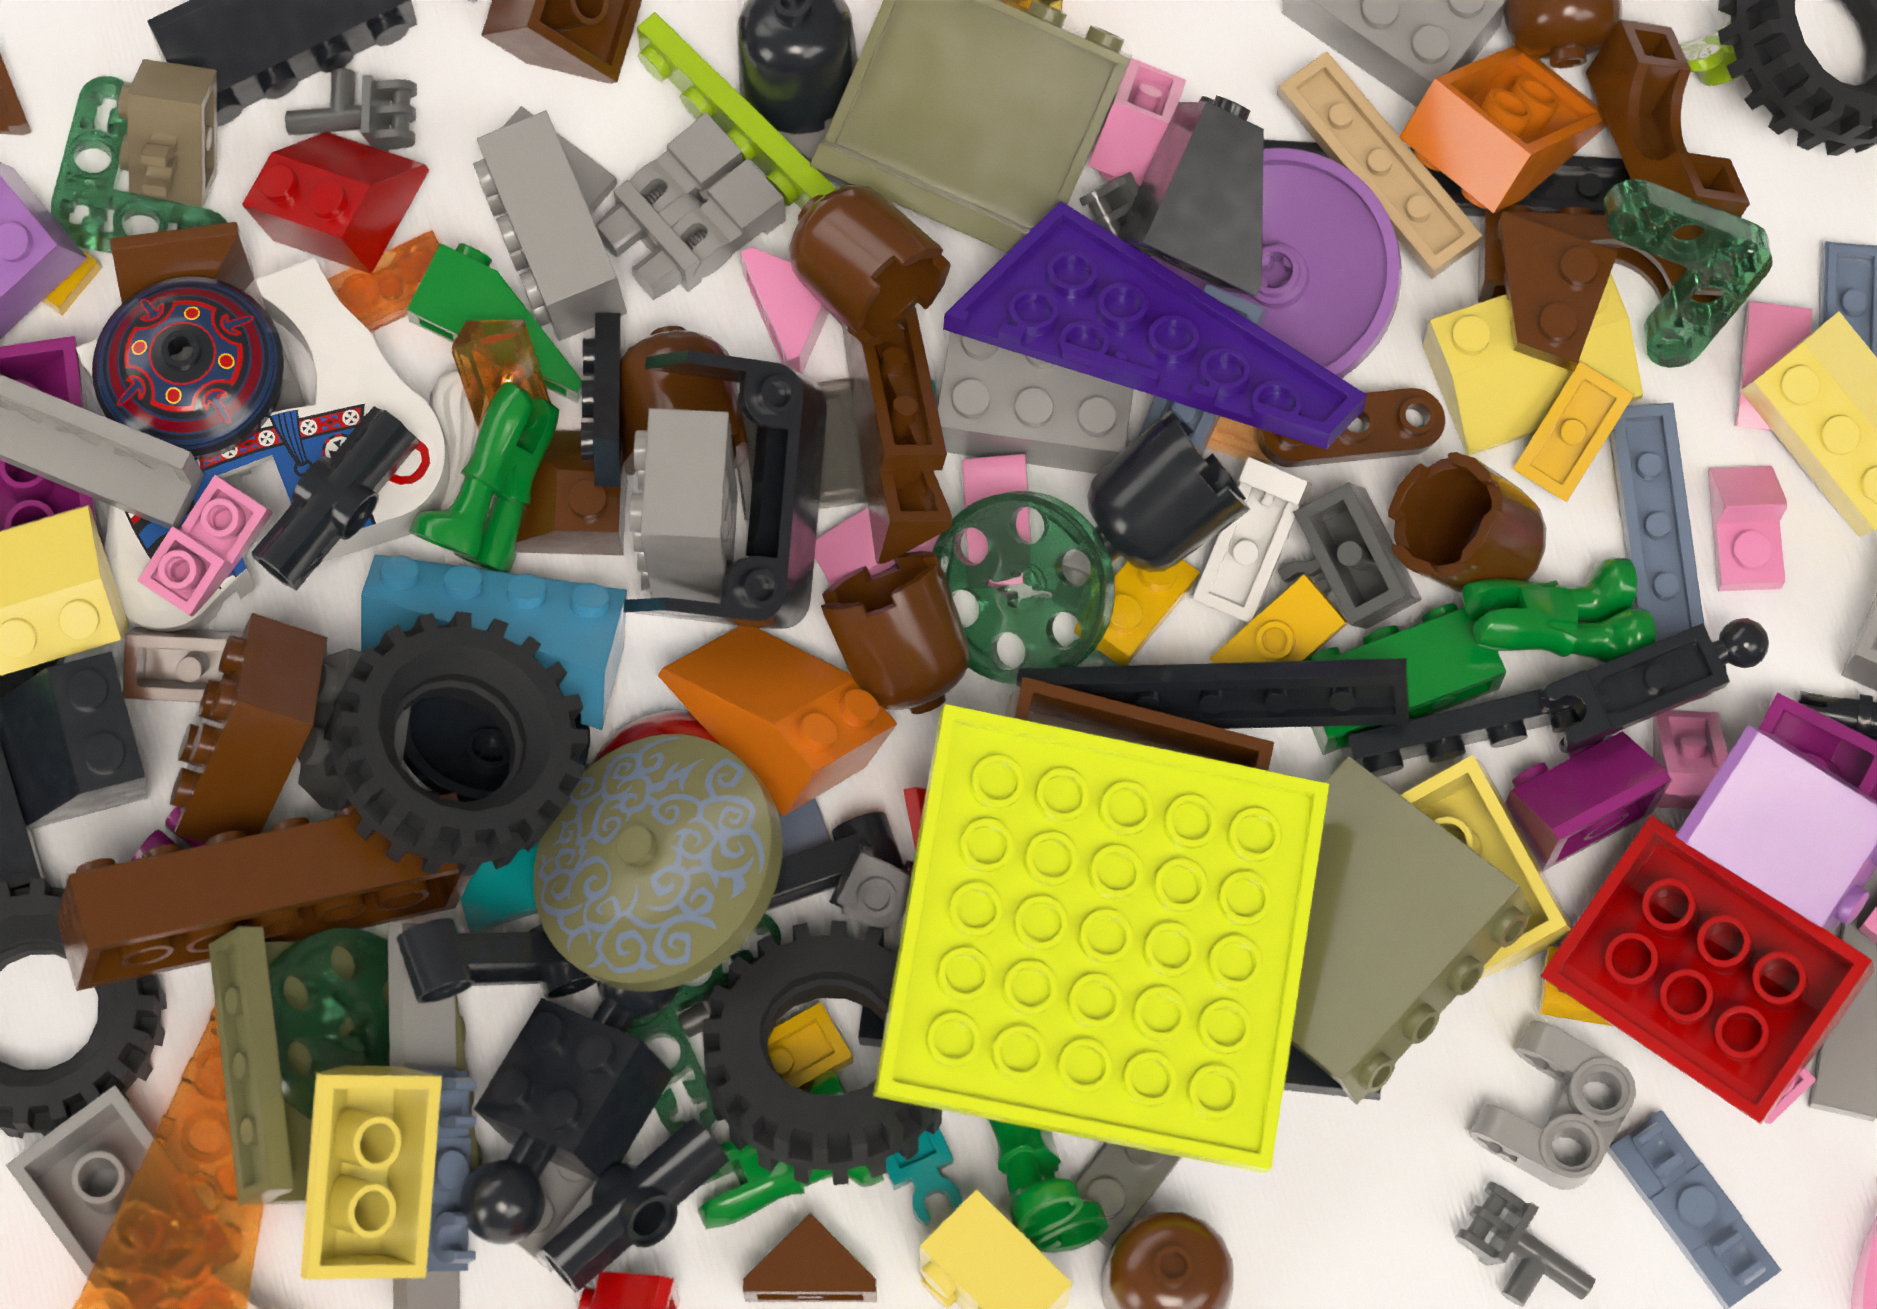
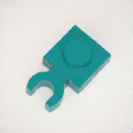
(924, 1174)

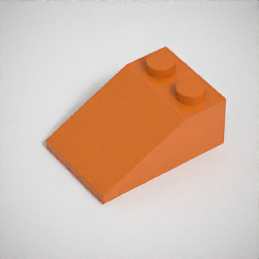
(1501, 126)
(780, 712)

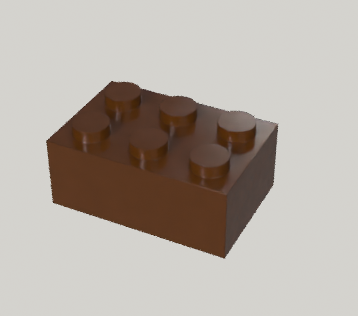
(248, 730)

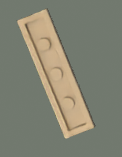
(1364, 142)

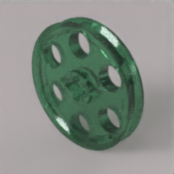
(1041, 568)
(328, 1006)

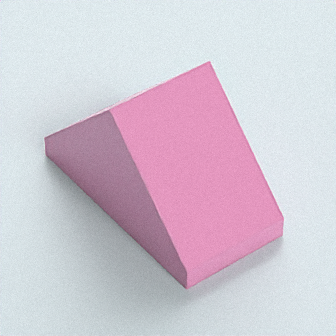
(785, 305)

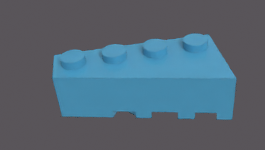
(571, 620)

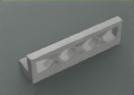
(96, 455)

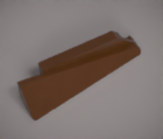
(898, 440)

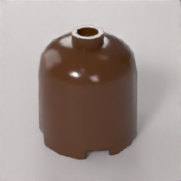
(1561, 28)
(865, 261)
(662, 390)
(1465, 524)
(899, 632)
(1169, 1264)

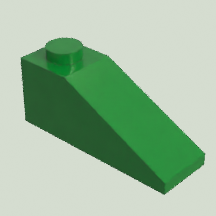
(464, 289)

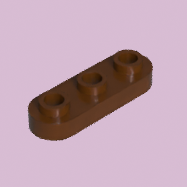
(1384, 432)

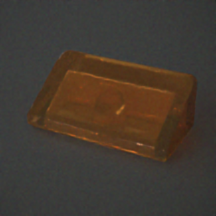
(493, 354)

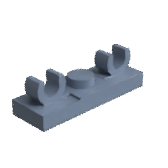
(1694, 1210)
(448, 1224)

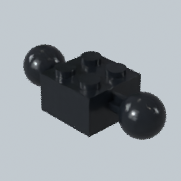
(566, 1096)

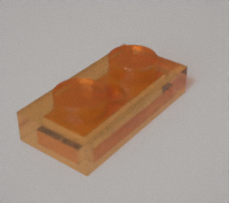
(387, 292)

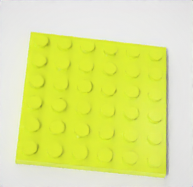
(1103, 940)

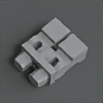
(701, 203)

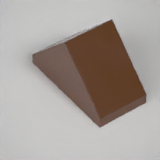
(810, 1268)

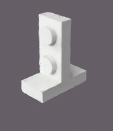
(1252, 544)

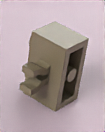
(170, 131)

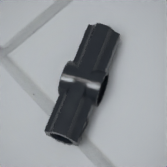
(335, 498)
(634, 1205)

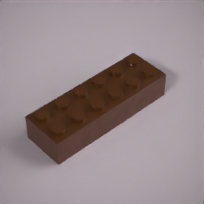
(290, 881)

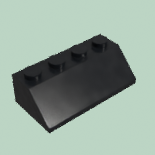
(273, 44)

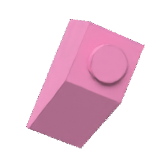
(1136, 121)

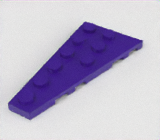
(1122, 317)

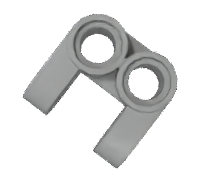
(1573, 1118)

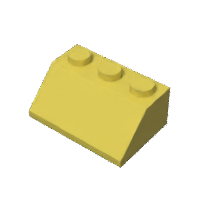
(1507, 394)
(1825, 414)
(55, 591)
(1474, 812)
(371, 1173)

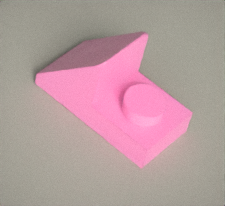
(1747, 527)
(1691, 752)

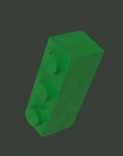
(1441, 666)

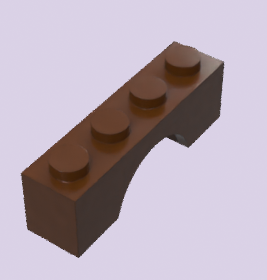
(1641, 91)
(1581, 223)

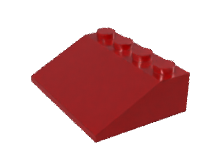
(1708, 971)

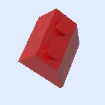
(334, 198)

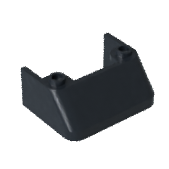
(776, 576)

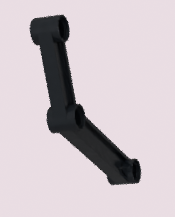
(450, 962)

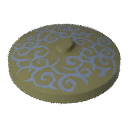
(658, 863)

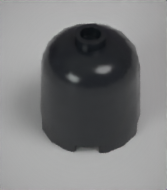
(795, 60)
(1162, 497)

